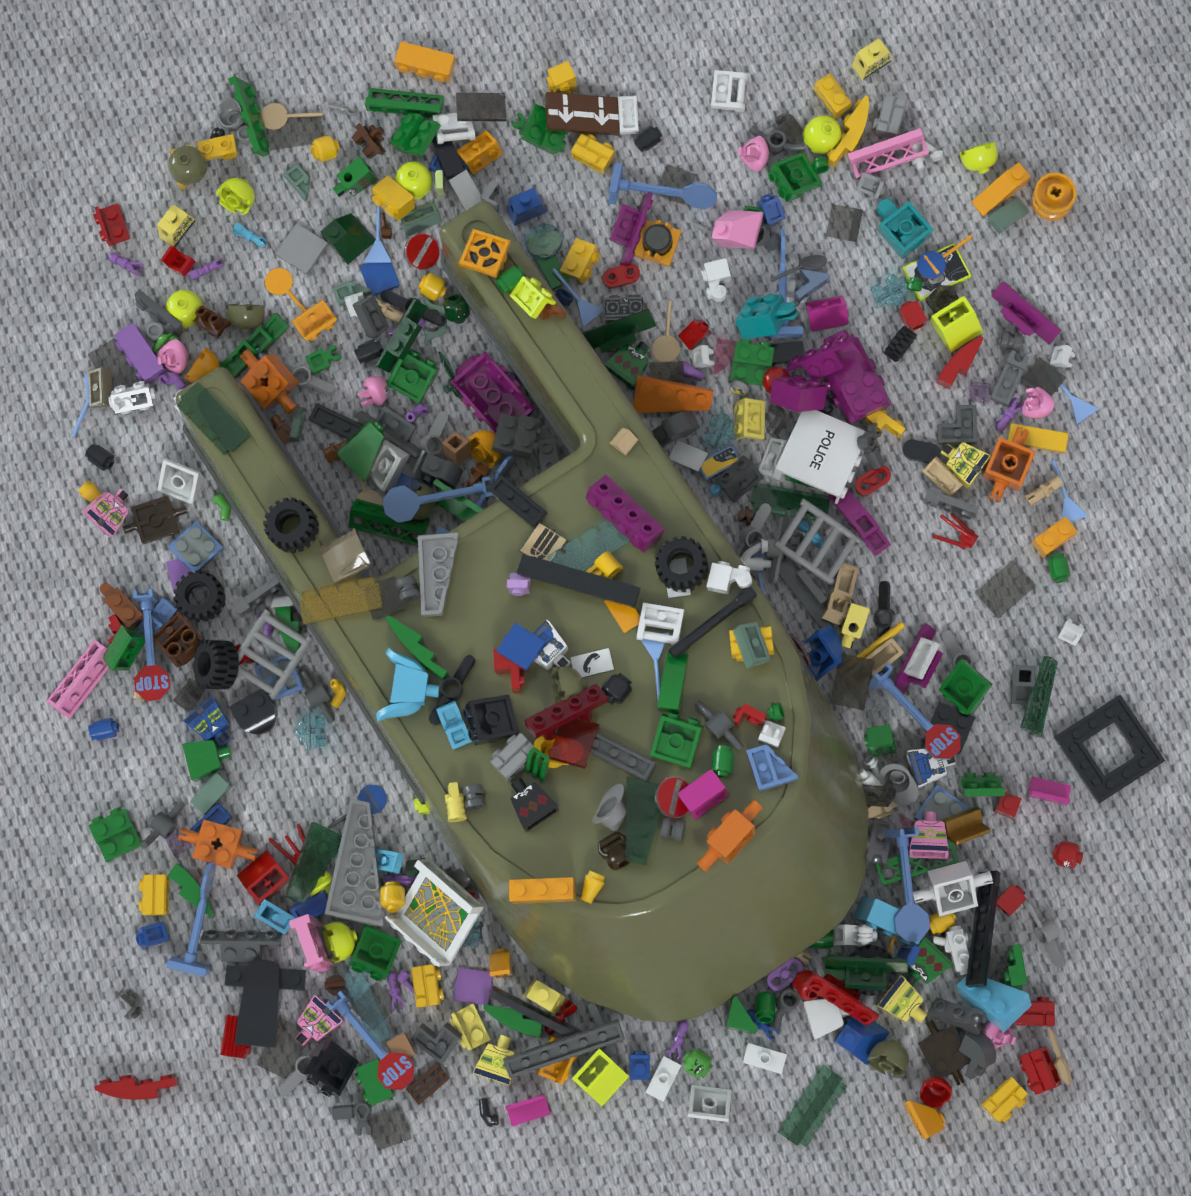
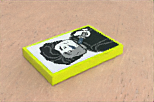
(954, 273)

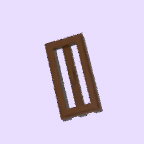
(424, 1076)

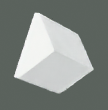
(388, 465)
(179, 481)
(709, 1103)

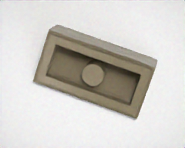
(99, 387)

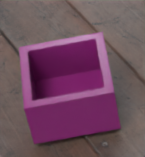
(798, 393)

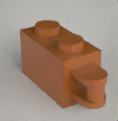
(121, 606)

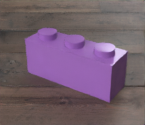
(139, 354)

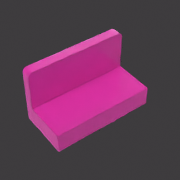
(827, 313)
(1049, 791)
(703, 794)
(528, 1110)

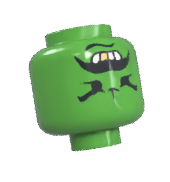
(697, 1063)

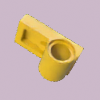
(220, 147)
(606, 566)

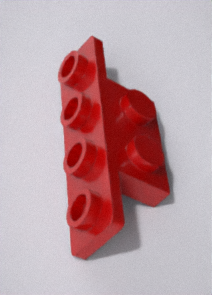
(844, 998)

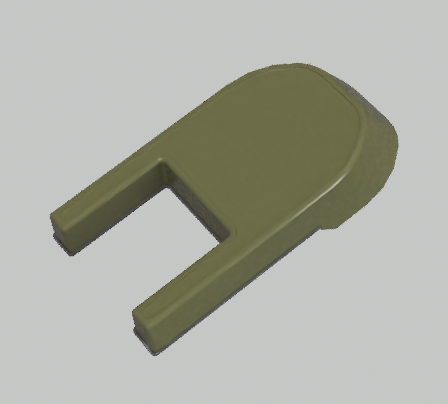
(658, 934)

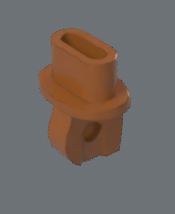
(552, 310)
(282, 430)
(331, 452)
(477, 474)

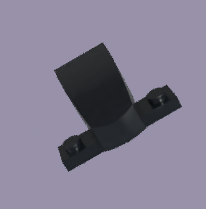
(261, 999)

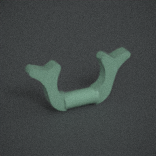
(442, 330)

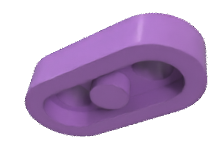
(784, 974)

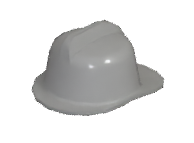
(903, 782)
(611, 809)

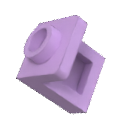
(518, 584)

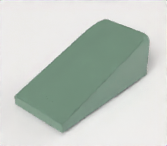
(1007, 215)
(211, 793)

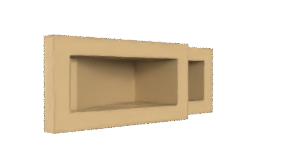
(840, 594)
(884, 654)

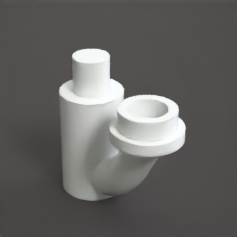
(935, 155)
(756, 563)
(867, 777)

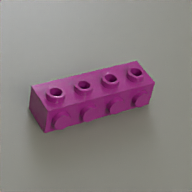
(624, 513)

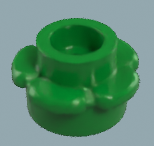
(820, 165)
(914, 284)
(775, 711)

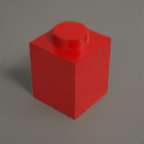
(912, 315)
(1007, 805)
(1011, 899)

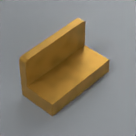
(965, 826)

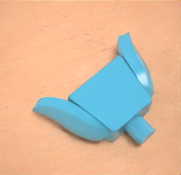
(408, 687)

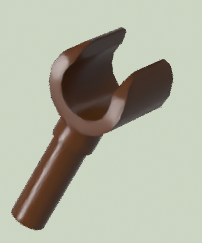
(385, 232)

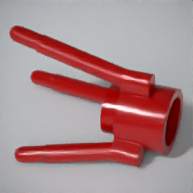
(967, 535)
(295, 849)

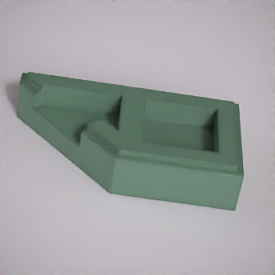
(298, 180)
(347, 289)
(297, 426)

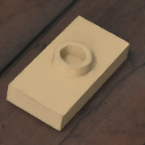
(942, 476)

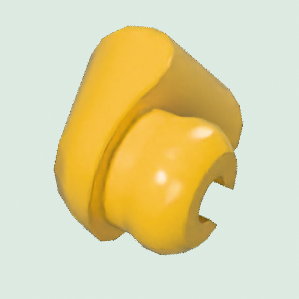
(339, 692)

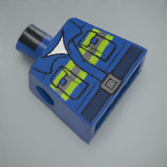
(209, 722)

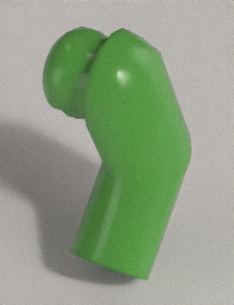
(162, 340)
(222, 502)

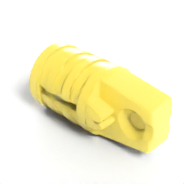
(455, 804)

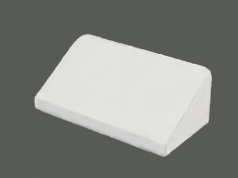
(771, 456)

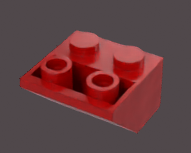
(264, 877)

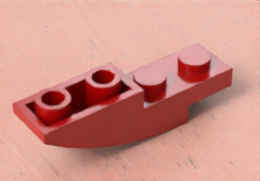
(130, 1089)

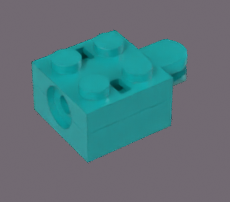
(903, 227)
(764, 316)

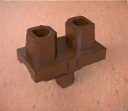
(364, 134)
(210, 321)

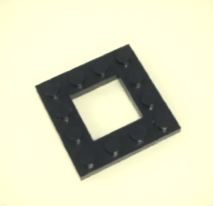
(1072, 745)

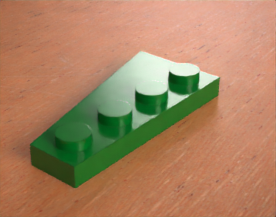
(251, 112)

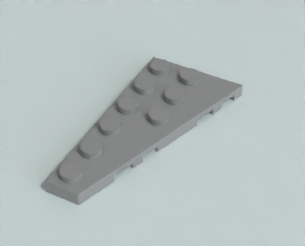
(355, 880)

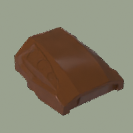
(176, 636)

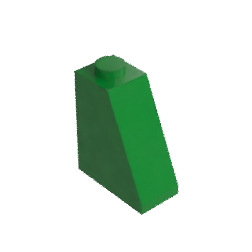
(362, 448)

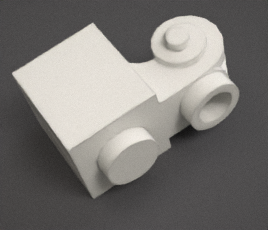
(716, 274)
(723, 575)
(853, 935)

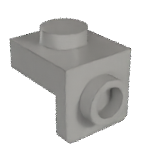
(871, 185)
(489, 192)

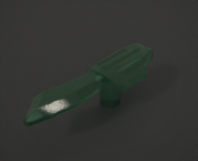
(450, 387)

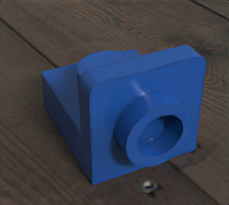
(771, 208)
(152, 935)
(639, 1066)

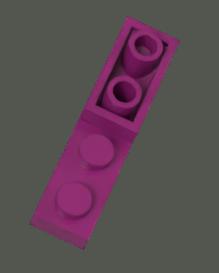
(861, 522)

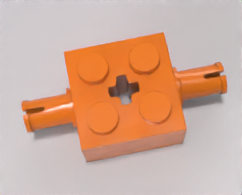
(269, 381)
(1020, 462)
(211, 833)
(730, 836)

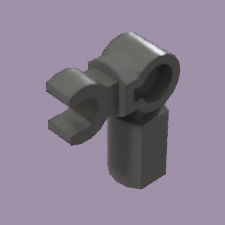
(867, 443)
(362, 1112)

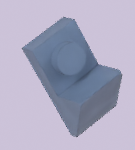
(814, 281)

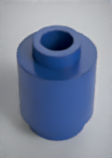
(103, 729)

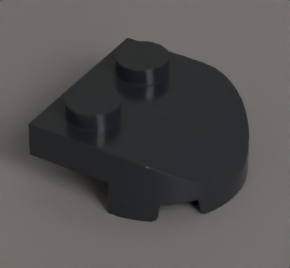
(255, 713)

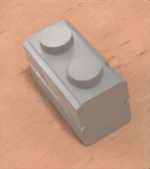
(890, 116)
(512, 758)

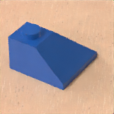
(825, 651)
(859, 1038)

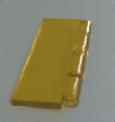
(337, 604)

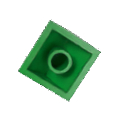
(124, 649)
(738, 1018)

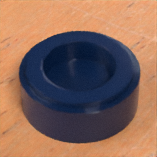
(564, 297)

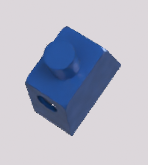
(525, 206)

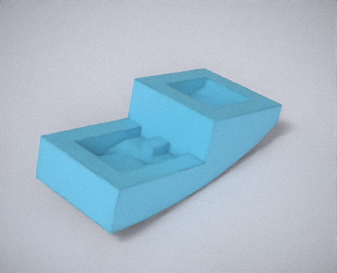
(453, 725)

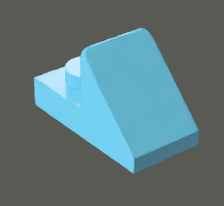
(388, 861)
(274, 916)

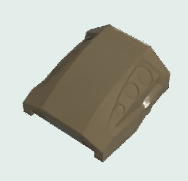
(345, 557)

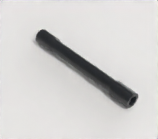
(686, 642)

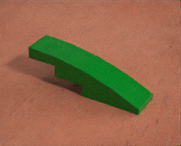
(262, 338)
(413, 643)

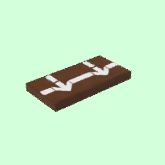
(582, 113)

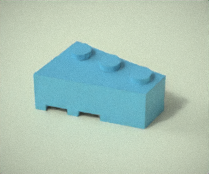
(878, 916)
(999, 1002)

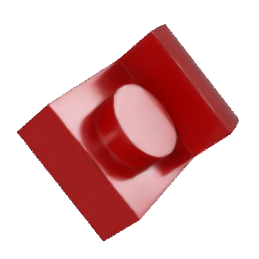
(503, 665)

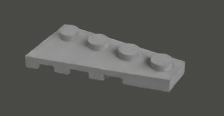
(435, 570)

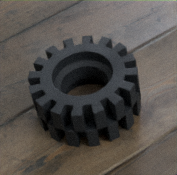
(900, 343)

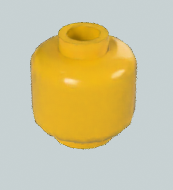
(324, 148)
(432, 286)
(392, 896)

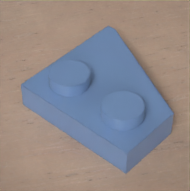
(769, 768)

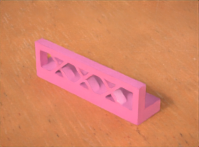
(889, 146)
(83, 680)

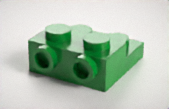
(414, 134)
(537, 134)
(794, 177)
(751, 362)
(413, 376)
(965, 687)
(677, 739)
(981, 785)
(115, 834)
(374, 953)
(1015, 974)

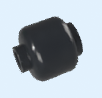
(617, 688)

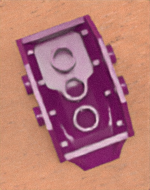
(856, 386)
(490, 390)

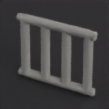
(797, 555)
(283, 674)

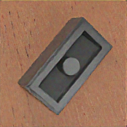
(370, 316)

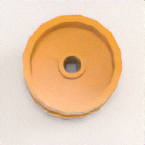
(1053, 196)

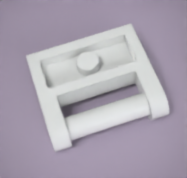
(722, 90)
(450, 125)
(660, 617)

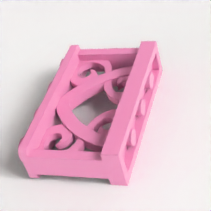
(311, 943)

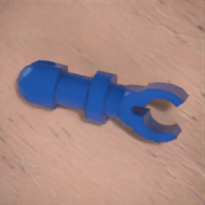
(765, 1027)

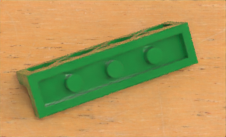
(403, 107)
(458, 506)
(374, 512)
(895, 861)

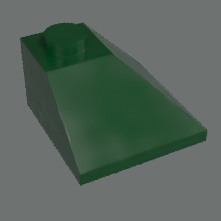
(347, 237)

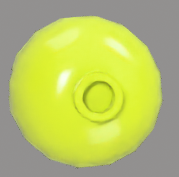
(822, 134)
(980, 157)
(415, 179)
(235, 191)
(183, 306)
(339, 940)

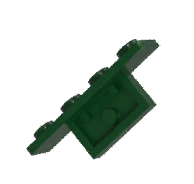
(619, 332)
(402, 337)
(866, 972)

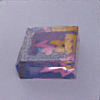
(980, 392)
(178, 846)

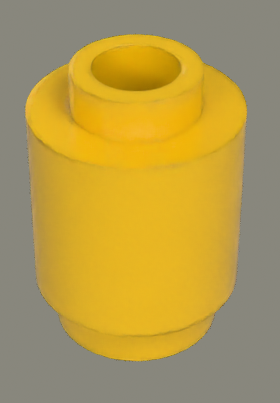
(942, 923)

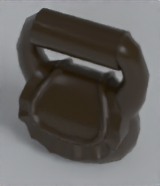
(616, 856)

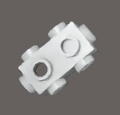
(125, 399)
(956, 945)

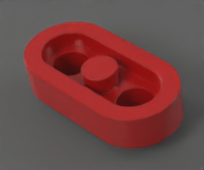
(621, 276)
(873, 482)

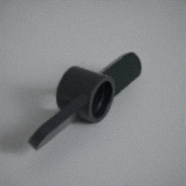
(403, 303)
(883, 605)
(459, 678)

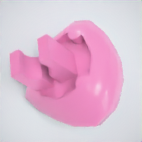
(755, 153)
(173, 356)
(375, 391)
(1037, 404)
(997, 1036)

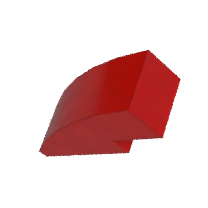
(959, 363)

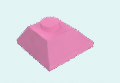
(737, 229)

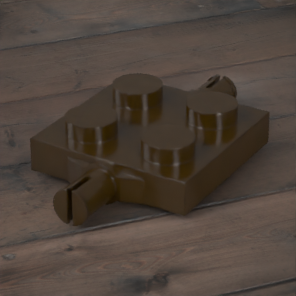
(155, 519)
(943, 1052)

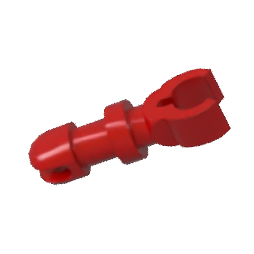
(567, 1009)

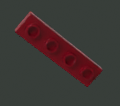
(578, 706)

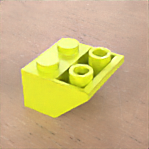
(956, 324)
(600, 1077)

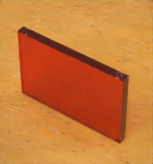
(574, 742)

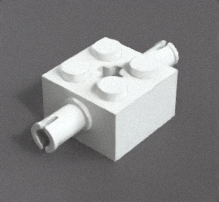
(952, 888)

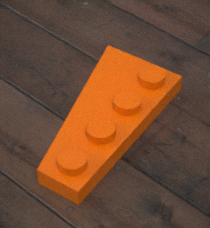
(669, 396)

